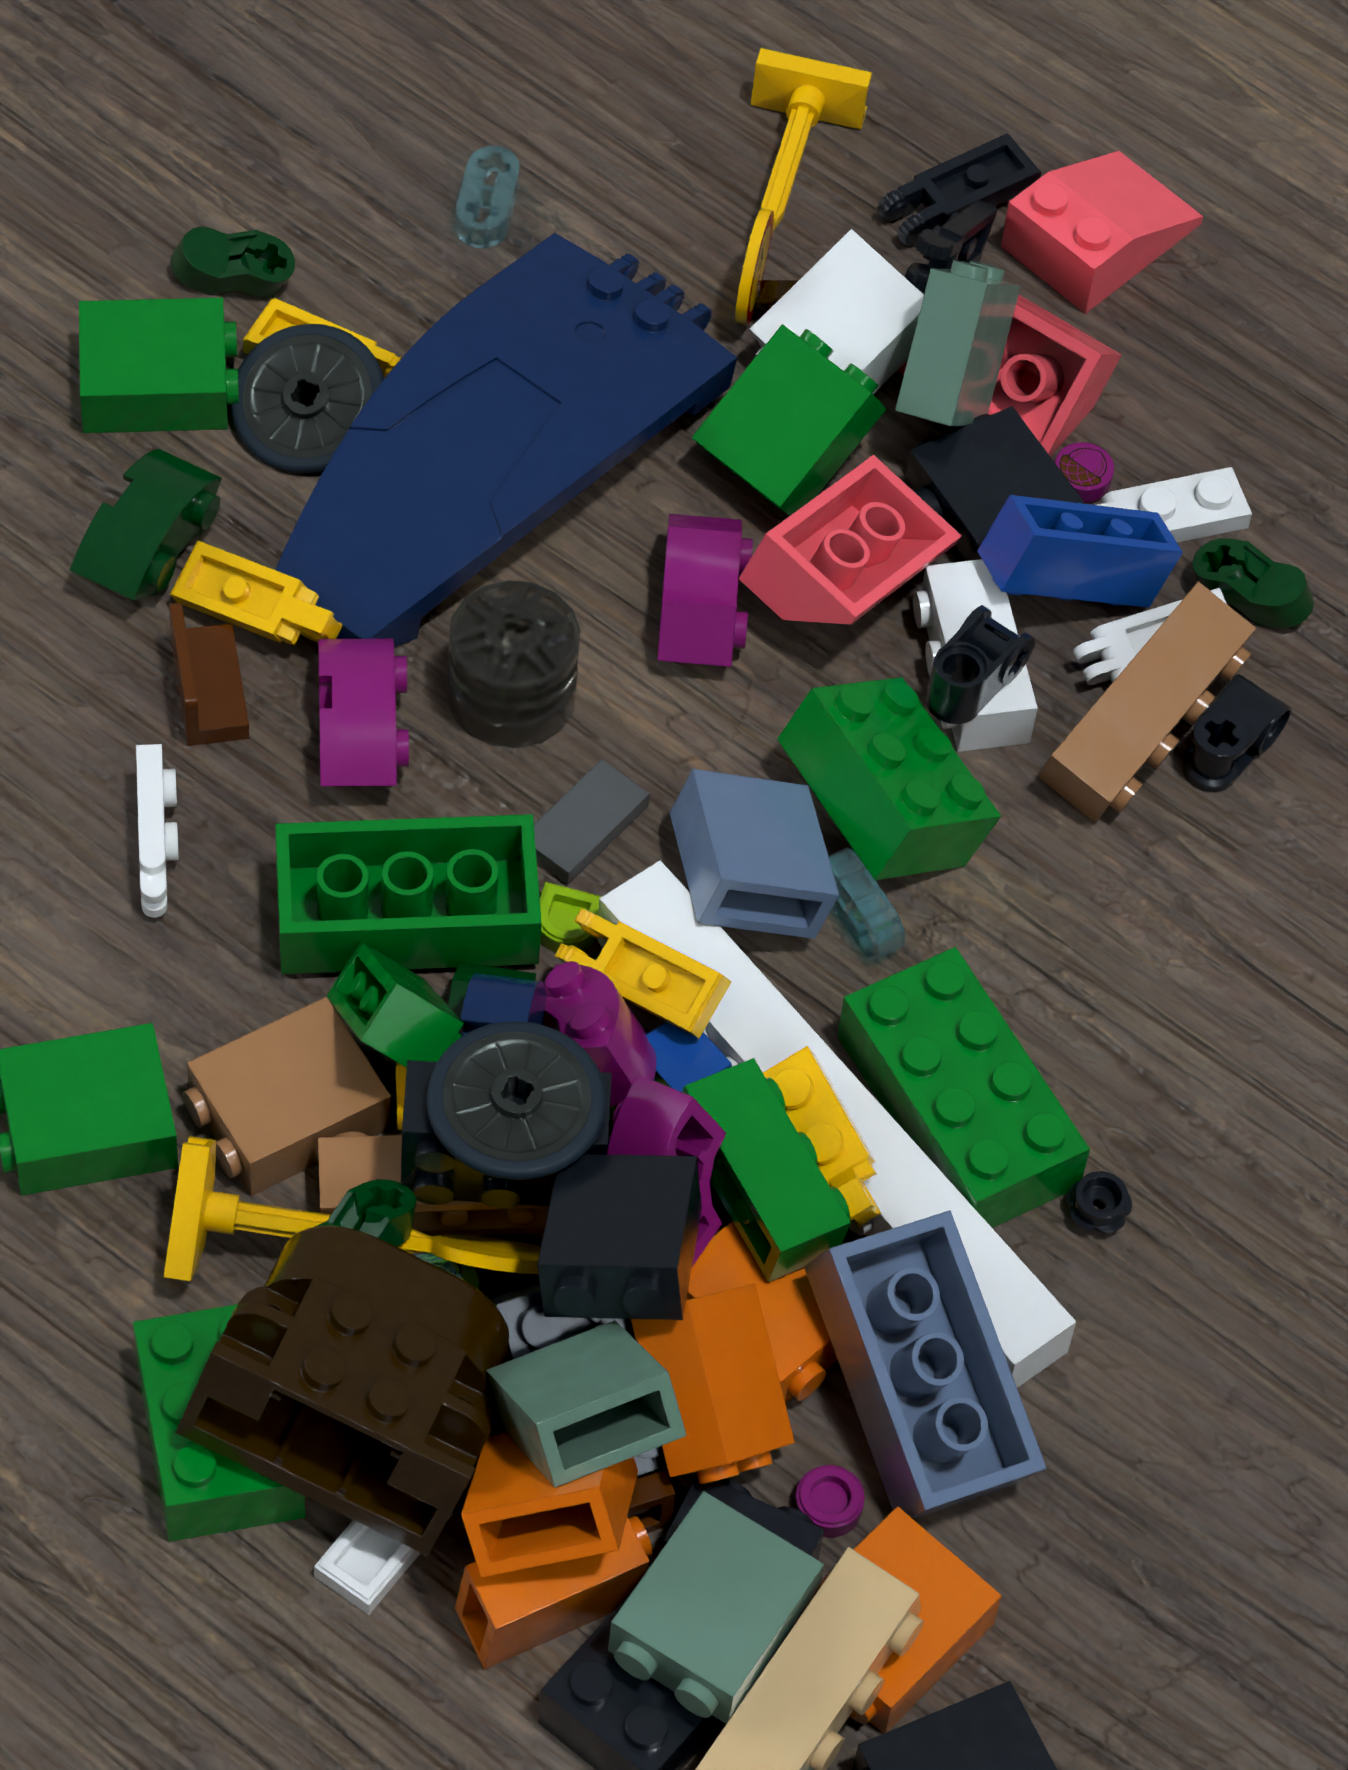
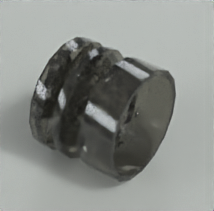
(513, 664)

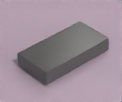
(587, 820)

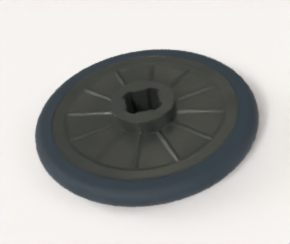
(274, 382)
(495, 1134)

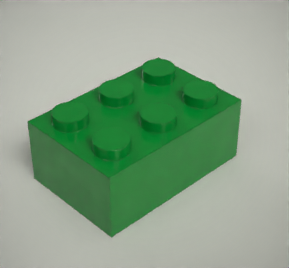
(888, 777)
(197, 1486)

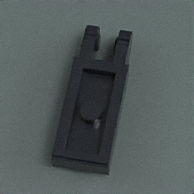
(986, 173)
(959, 239)

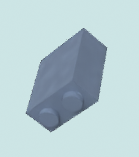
(753, 854)

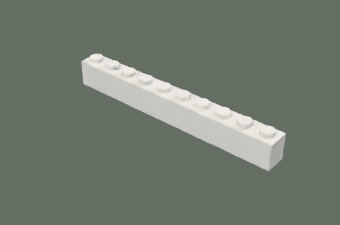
(908, 1186)

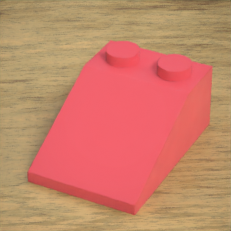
(1094, 226)

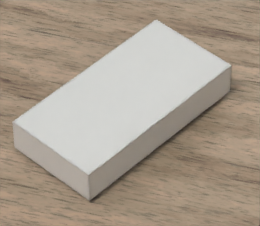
(364, 1565)

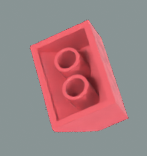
(1049, 373)
(847, 548)

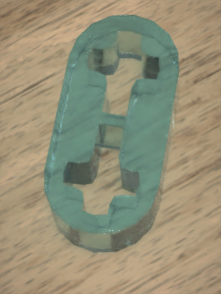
(497, 198)
(865, 907)

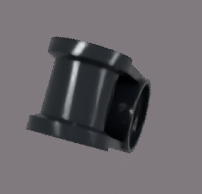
(975, 667)
(1233, 734)

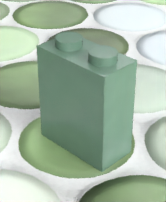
(958, 343)
(586, 1403)
(713, 1608)

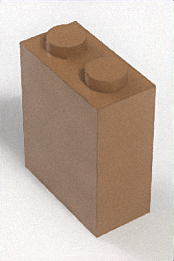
(281, 1092)

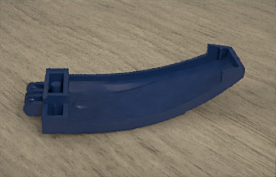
(496, 429)

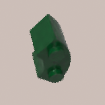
(158, 514)

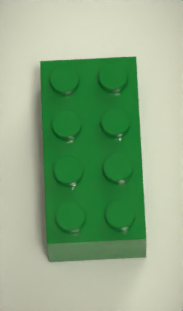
(409, 890)
(963, 1087)

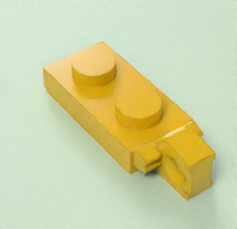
(252, 597)
(821, 1115)

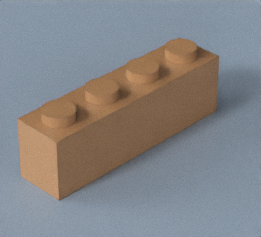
(1147, 702)
(360, 1158)

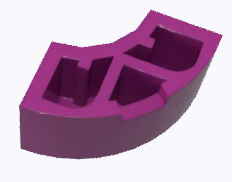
(701, 590)
(360, 712)
(595, 1015)
(670, 1123)

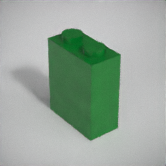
(156, 365)
(791, 419)
(85, 1110)

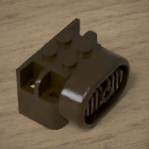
(356, 1382)

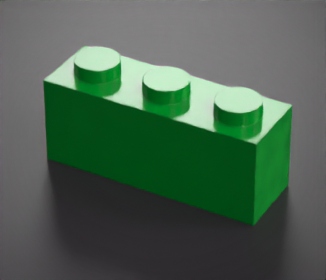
(393, 1008)
(769, 1172)

